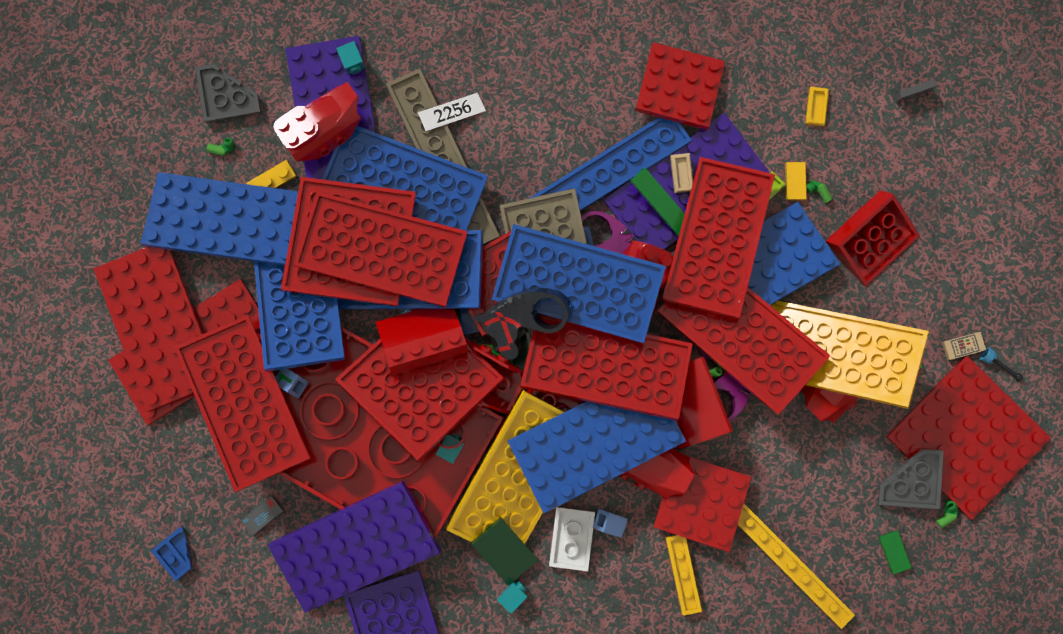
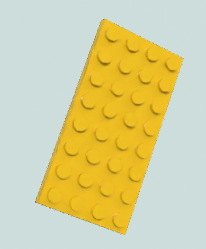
(866, 357)
(499, 483)

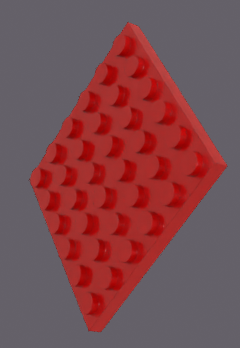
(312, 283)
(422, 402)
(978, 429)

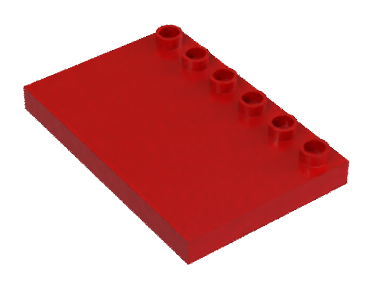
(359, 457)

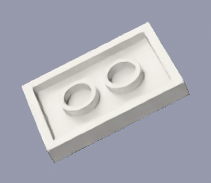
(572, 539)

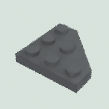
(224, 96)
(915, 482)

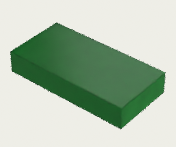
(894, 552)

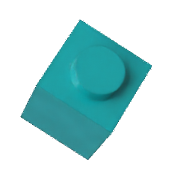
(351, 58)
(450, 454)
(512, 596)

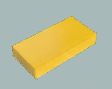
(817, 106)
(795, 181)

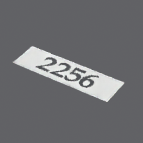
(451, 111)

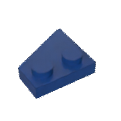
(174, 554)

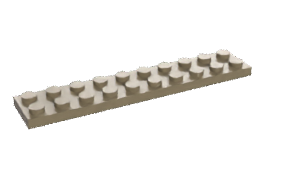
(412, 96)

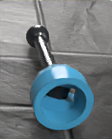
(989, 356)

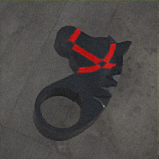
(509, 315)

